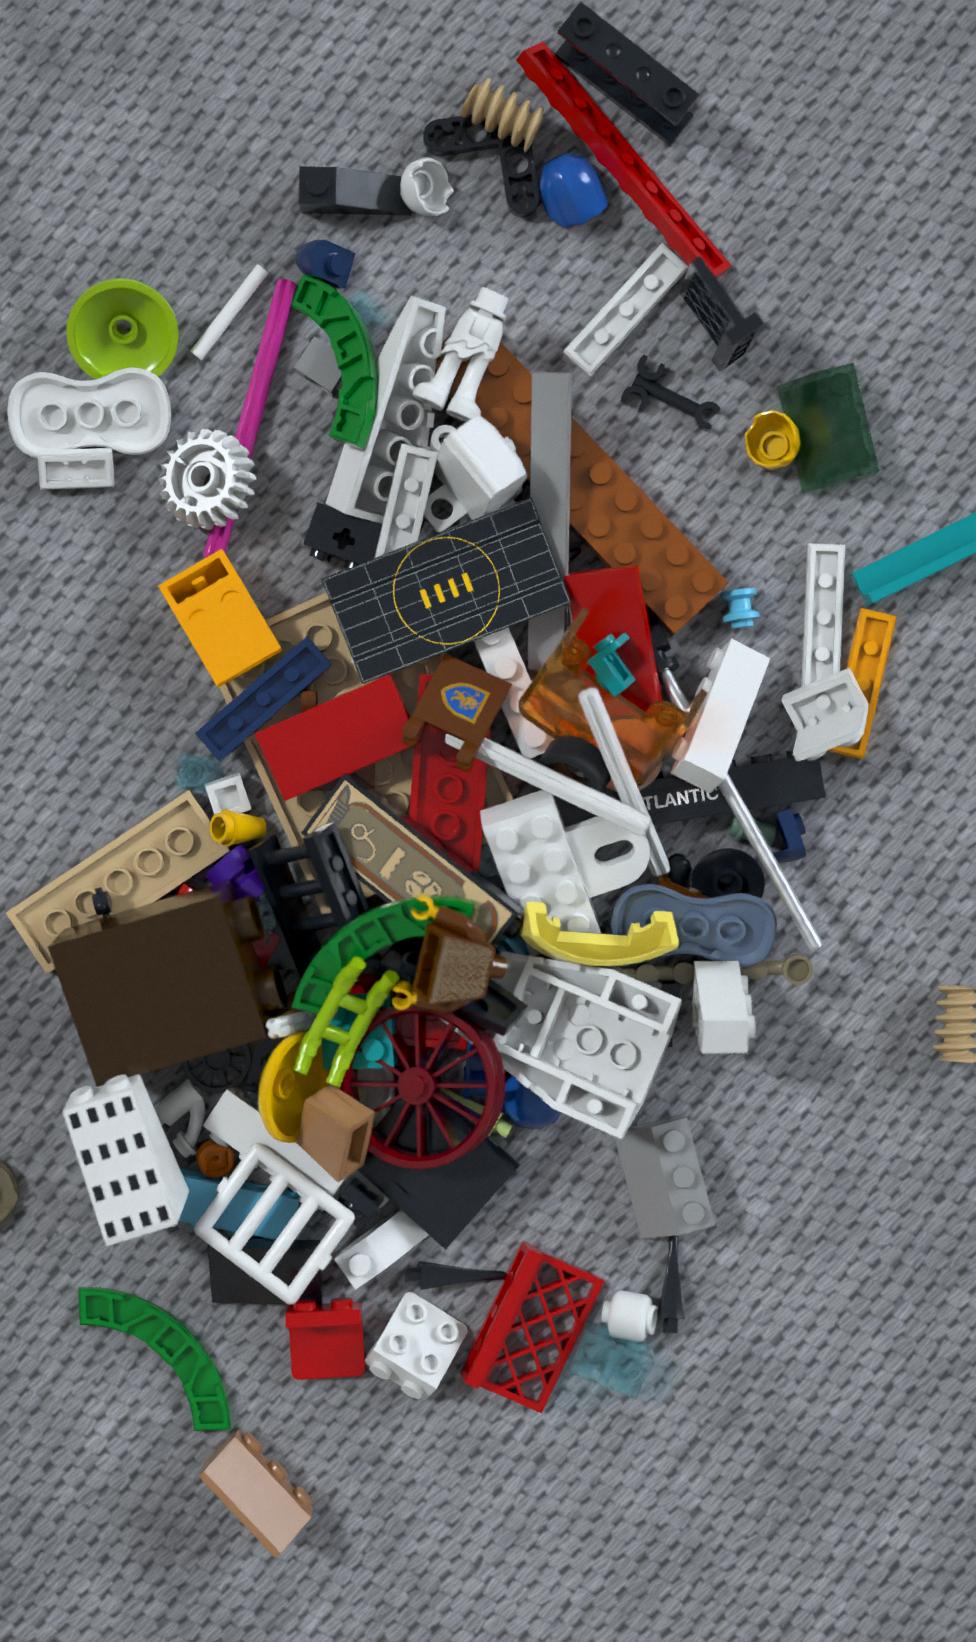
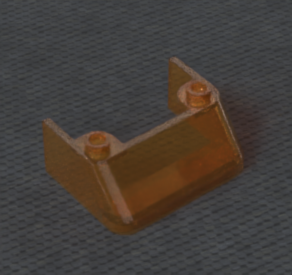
(555, 708)

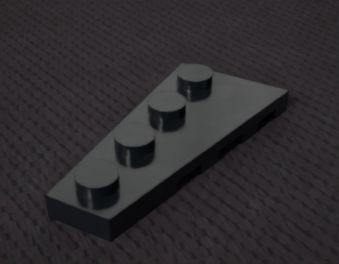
(494, 1011)

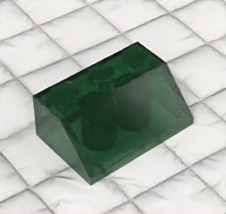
(831, 428)

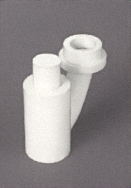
(176, 1104)

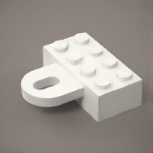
(557, 863)

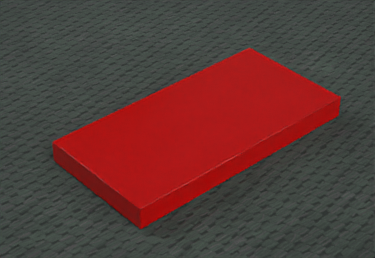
(617, 607)
(335, 737)

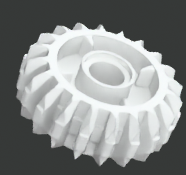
(228, 482)

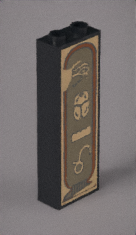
(405, 860)

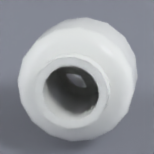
(630, 1316)

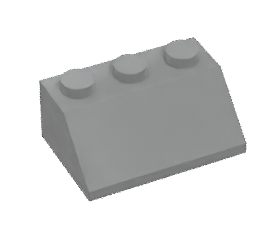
(664, 1178)

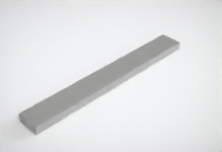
(551, 494)

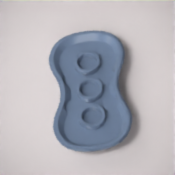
(716, 928)

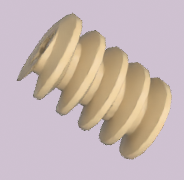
(503, 113)
(957, 1024)

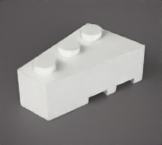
(722, 1007)

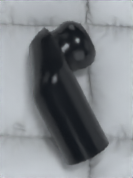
(680, 869)

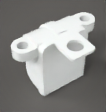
(476, 470)

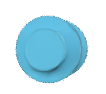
(740, 609)

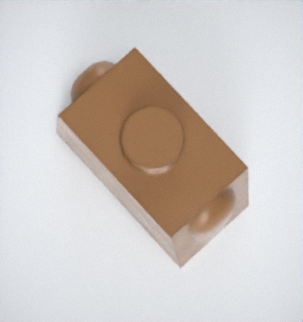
(335, 1131)

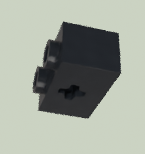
(328, 524)

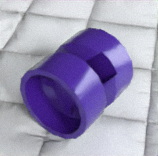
(240, 870)

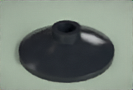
(742, 866)

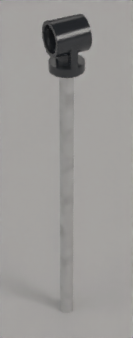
(665, 667)

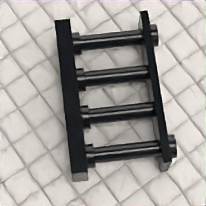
(625, 74)
(335, 880)

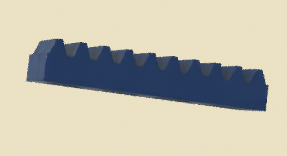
(263, 699)

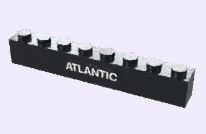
(759, 784)

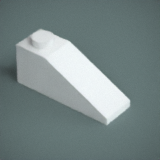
(379, 1248)

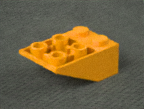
(220, 618)

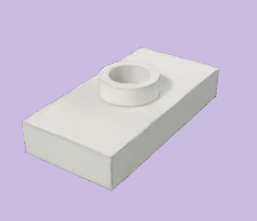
(76, 468)

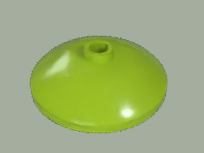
(103, 347)

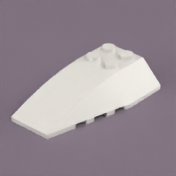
(585, 1038)

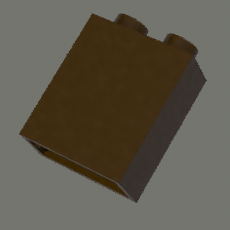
(167, 981)

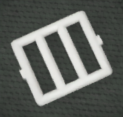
(233, 1249)

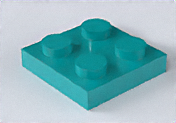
(375, 1046)

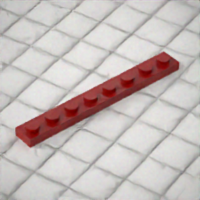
(619, 158)

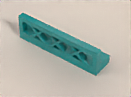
(917, 560)

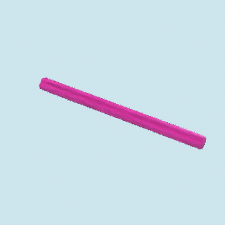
(258, 390)

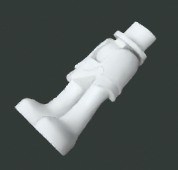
(475, 340)

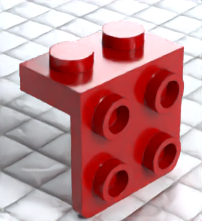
(326, 1339)

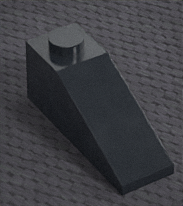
(349, 192)

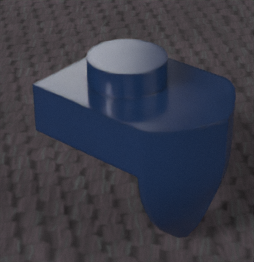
(325, 262)
(791, 829)

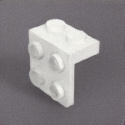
(826, 714)
(416, 1346)

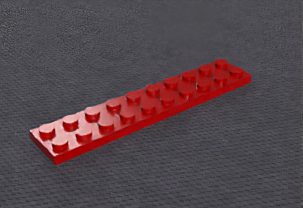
(449, 808)

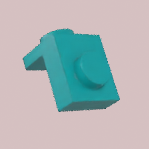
(609, 668)

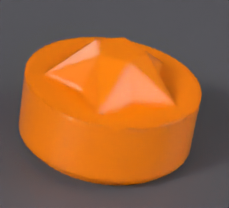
(215, 1159)

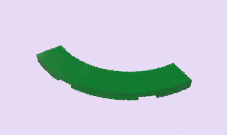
(353, 356)
(363, 939)
(168, 1339)

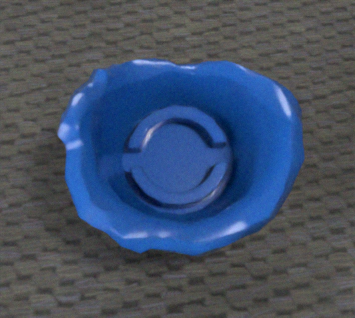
(571, 190)
(526, 1107)

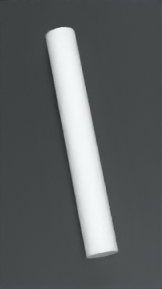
(229, 312)

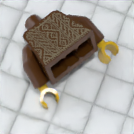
(451, 964)

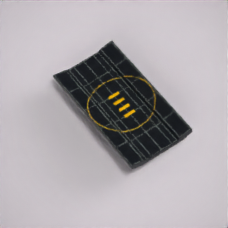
(446, 590)

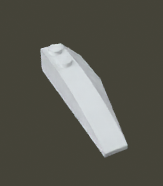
(407, 359)

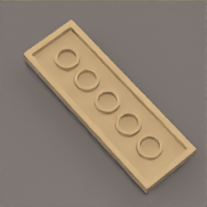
(132, 868)

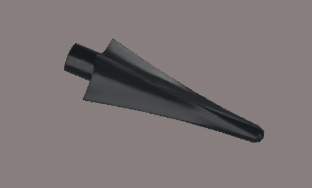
(435, 1275)
(671, 1299)

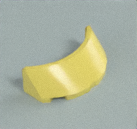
(597, 949)

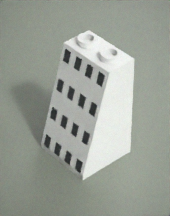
(125, 1159)

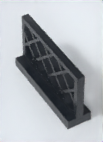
(719, 315)

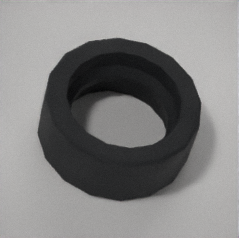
(580, 755)

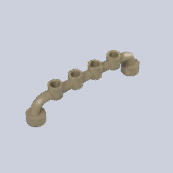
(794, 968)

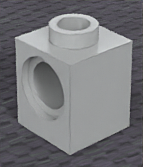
(320, 367)

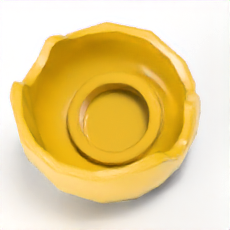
(772, 440)

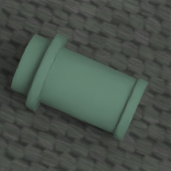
(767, 829)

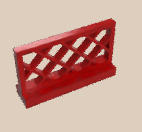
(501, 1321)

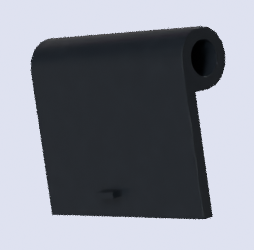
(443, 1196)

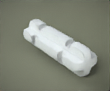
(289, 1024)

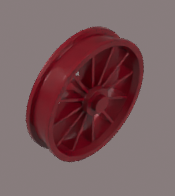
(422, 1083)

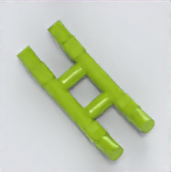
(349, 1039)

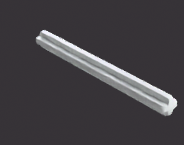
(620, 771)
(559, 785)

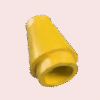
(235, 827)

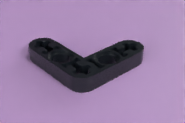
(505, 149)

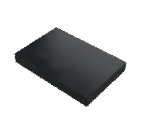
(234, 1285)

